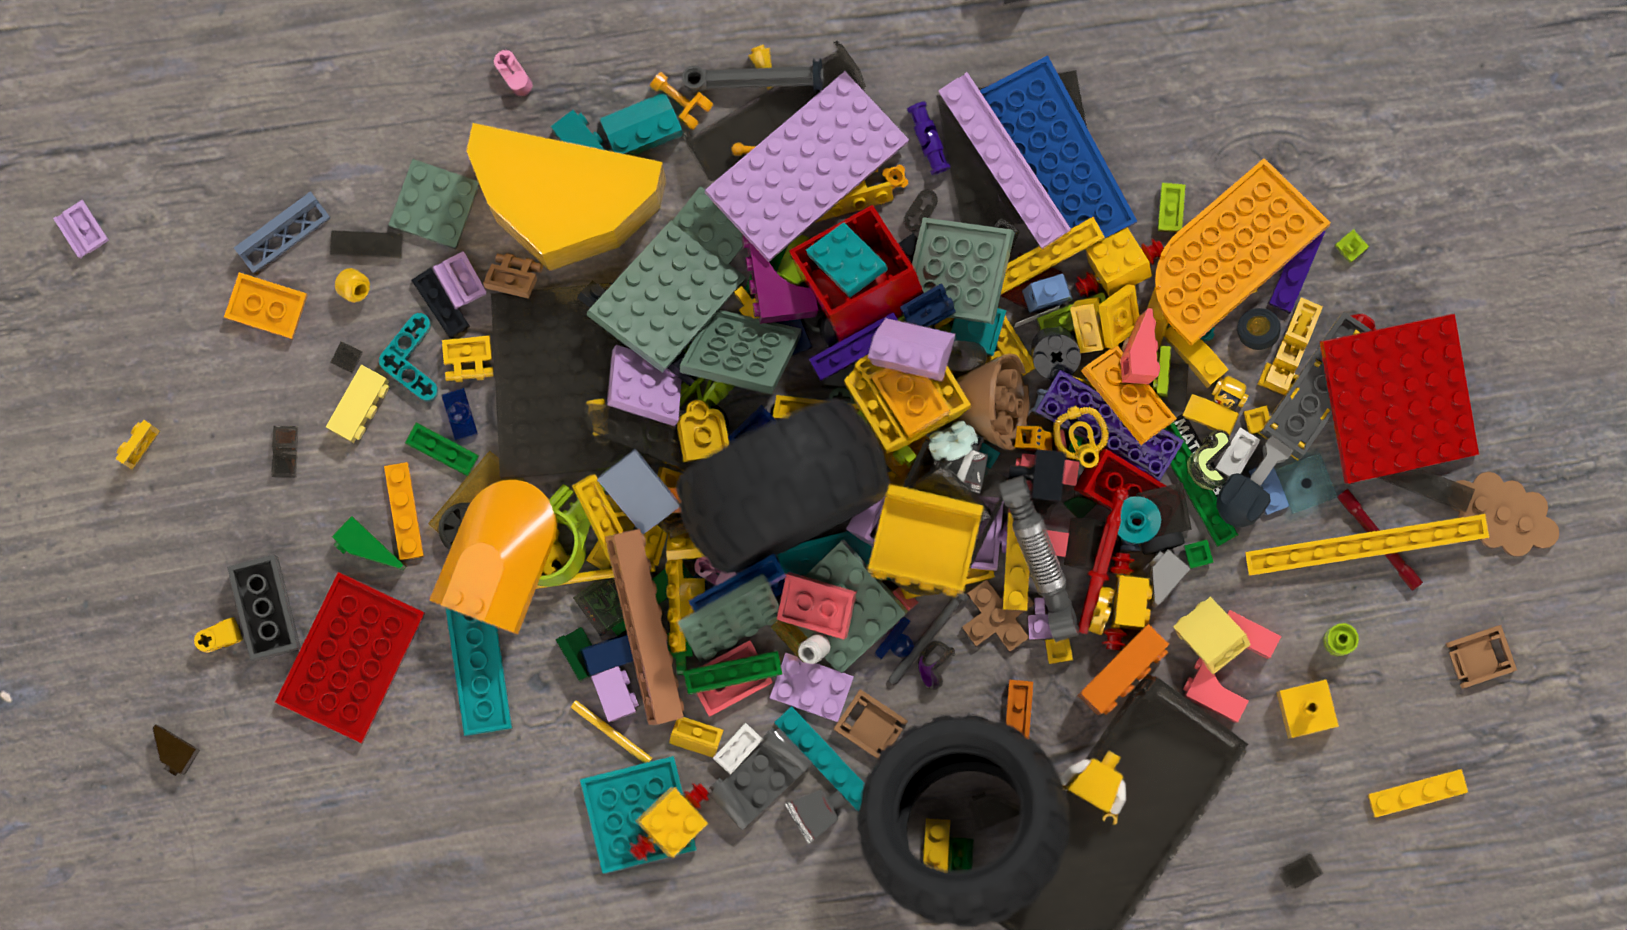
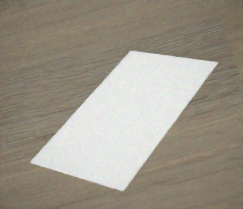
(1035, 317)

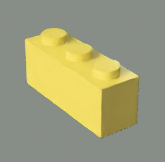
(358, 404)

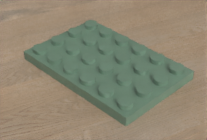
(666, 296)

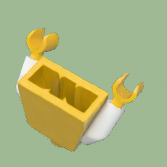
(1098, 784)

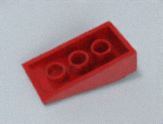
(1109, 474)

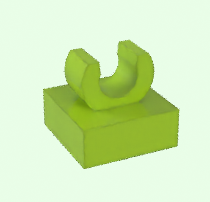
(1351, 246)

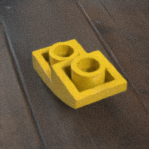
(1210, 414)

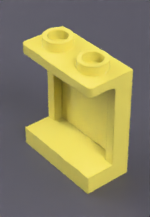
(1212, 634)

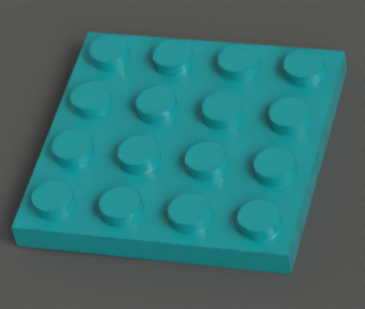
(618, 800)

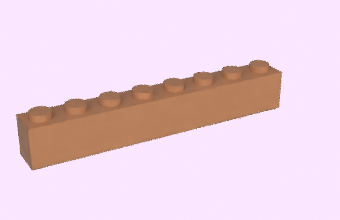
(644, 627)

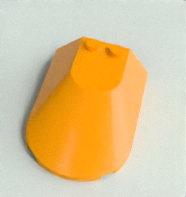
(498, 555)

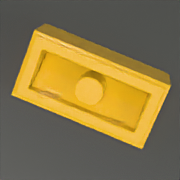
(696, 736)

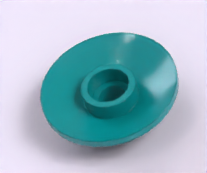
(1146, 512)

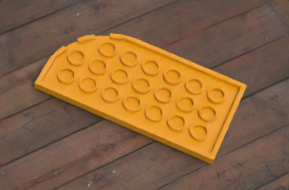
(1233, 249)

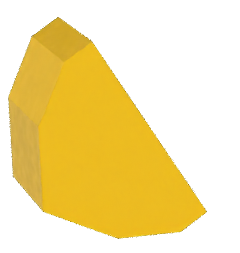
(561, 195)

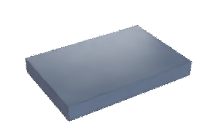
(638, 491)

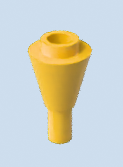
(761, 57)

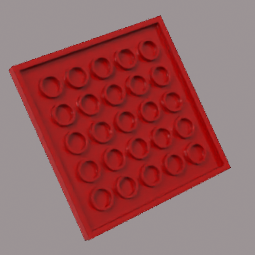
(1399, 398)

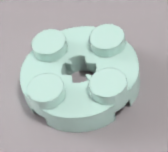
(952, 441)

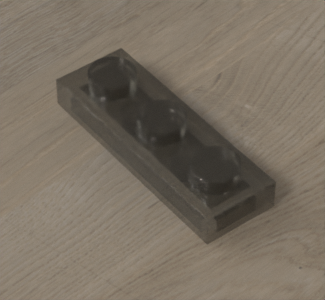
(366, 244)

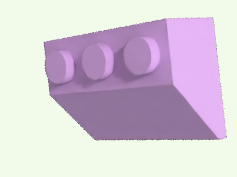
(911, 349)

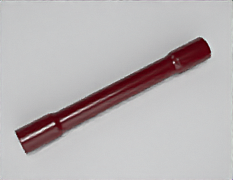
(1354, 507)

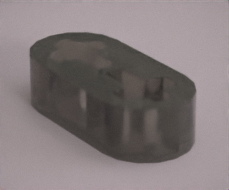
(916, 207)

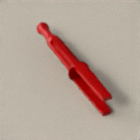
(1102, 560)

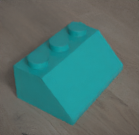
(642, 126)

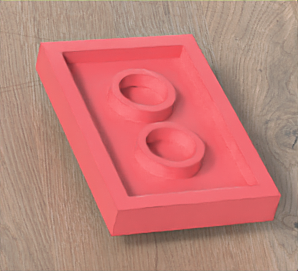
(816, 605)
(722, 698)

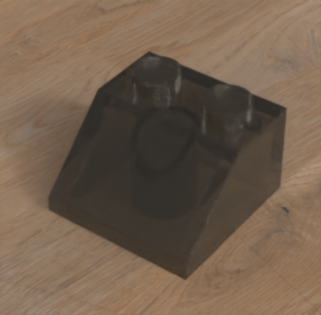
(1084, 543)

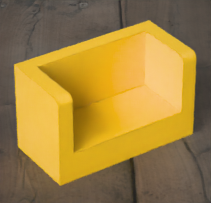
(1088, 325)

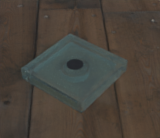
(1306, 483)

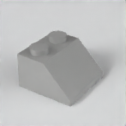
(1165, 575)

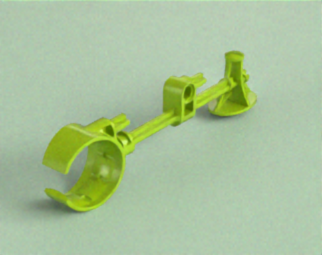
(576, 517)

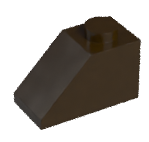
(174, 751)

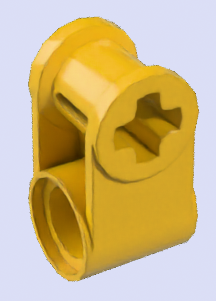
(222, 634)

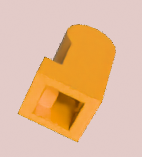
(1035, 438)

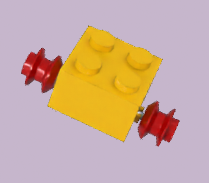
(1117, 263)
(1129, 602)
(671, 822)

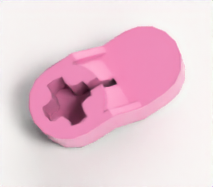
(506, 65)
(705, 570)

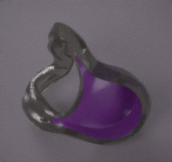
(928, 673)

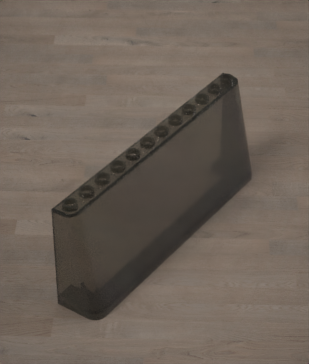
(1171, 769)

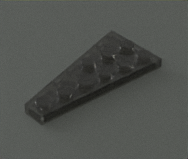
(638, 433)

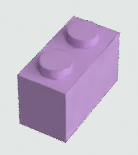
(614, 694)

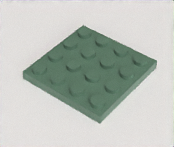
(967, 262)
(741, 351)
(874, 608)
(730, 618)

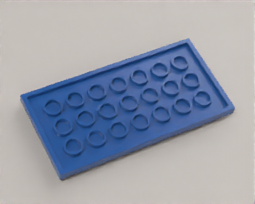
(1059, 146)

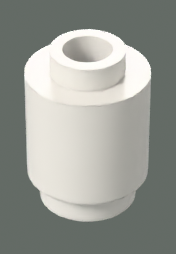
(814, 648)

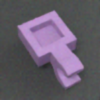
(1038, 624)

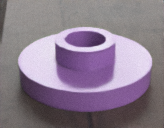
(1003, 536)

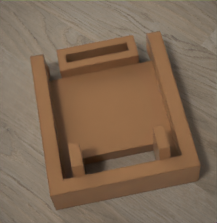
(1477, 659)
(874, 727)

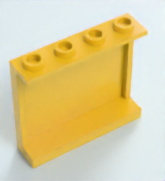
(925, 540)

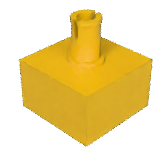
(1307, 709)

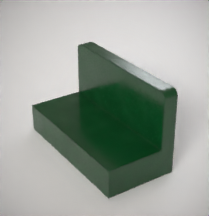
(570, 647)

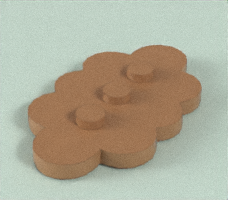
(1512, 516)

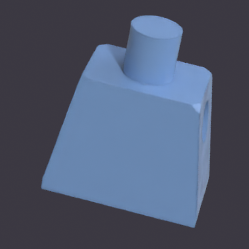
(1047, 293)

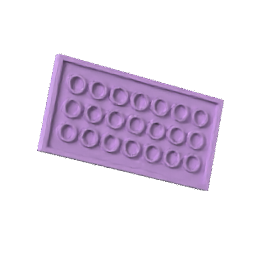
(806, 166)

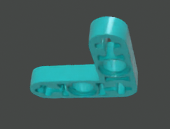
(402, 354)

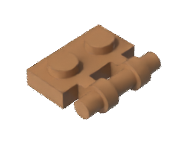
(511, 280)

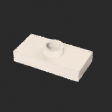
(737, 748)

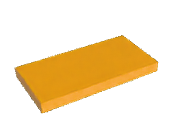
(1133, 403)

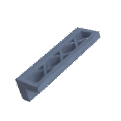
(278, 224)

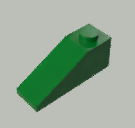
(359, 542)

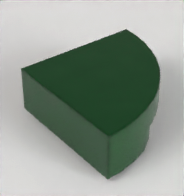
(1079, 506)

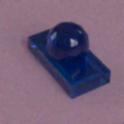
(459, 414)
(900, 644)

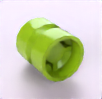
(1340, 639)

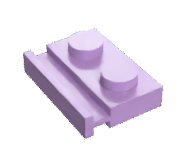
(81, 229)
(459, 280)

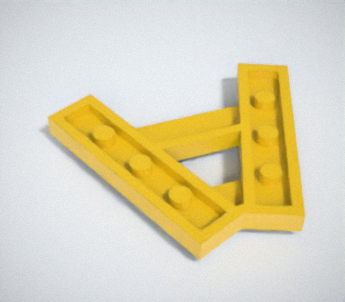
(603, 513)

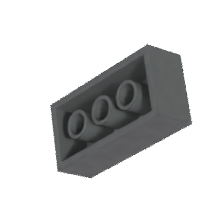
(264, 608)

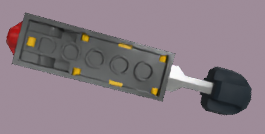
(1288, 430)

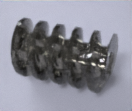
(966, 356)

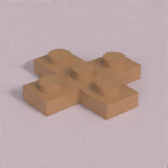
(994, 618)

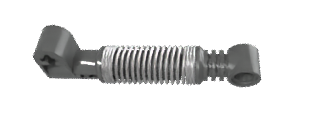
(1042, 565)

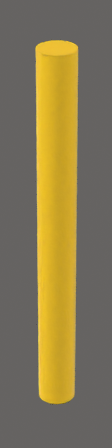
(611, 732)

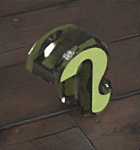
(1200, 460)

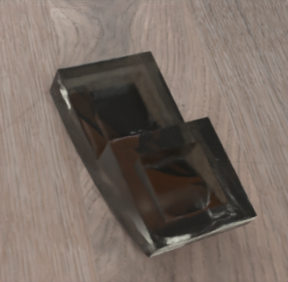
(284, 451)

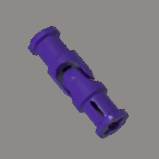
(929, 141)

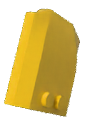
(881, 417)

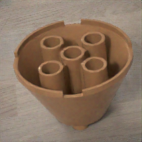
(996, 400)

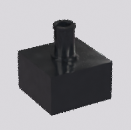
(1044, 475)

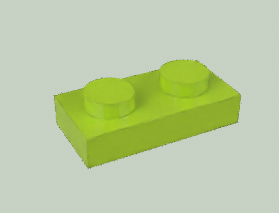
(1171, 207)
(1162, 381)

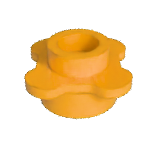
(896, 171)

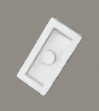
(1237, 453)

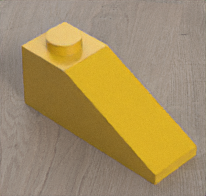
(1199, 356)

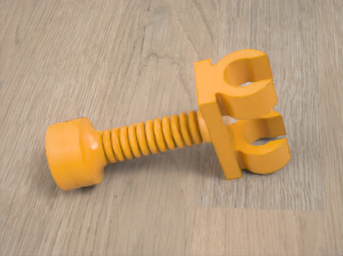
(660, 83)

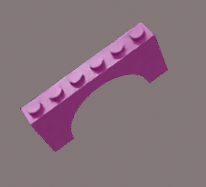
(774, 296)

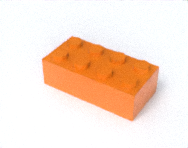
(1123, 669)

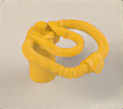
(1088, 452)

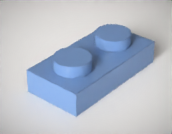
(1274, 488)

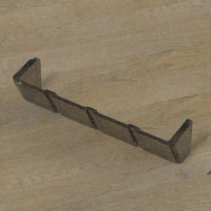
(761, 117)

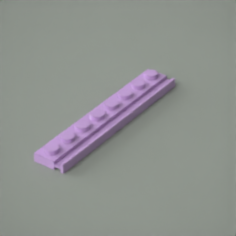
(1004, 160)

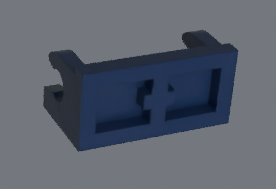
(928, 308)
(607, 654)

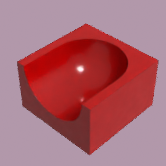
(876, 299)

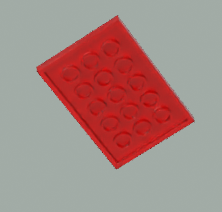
(350, 657)

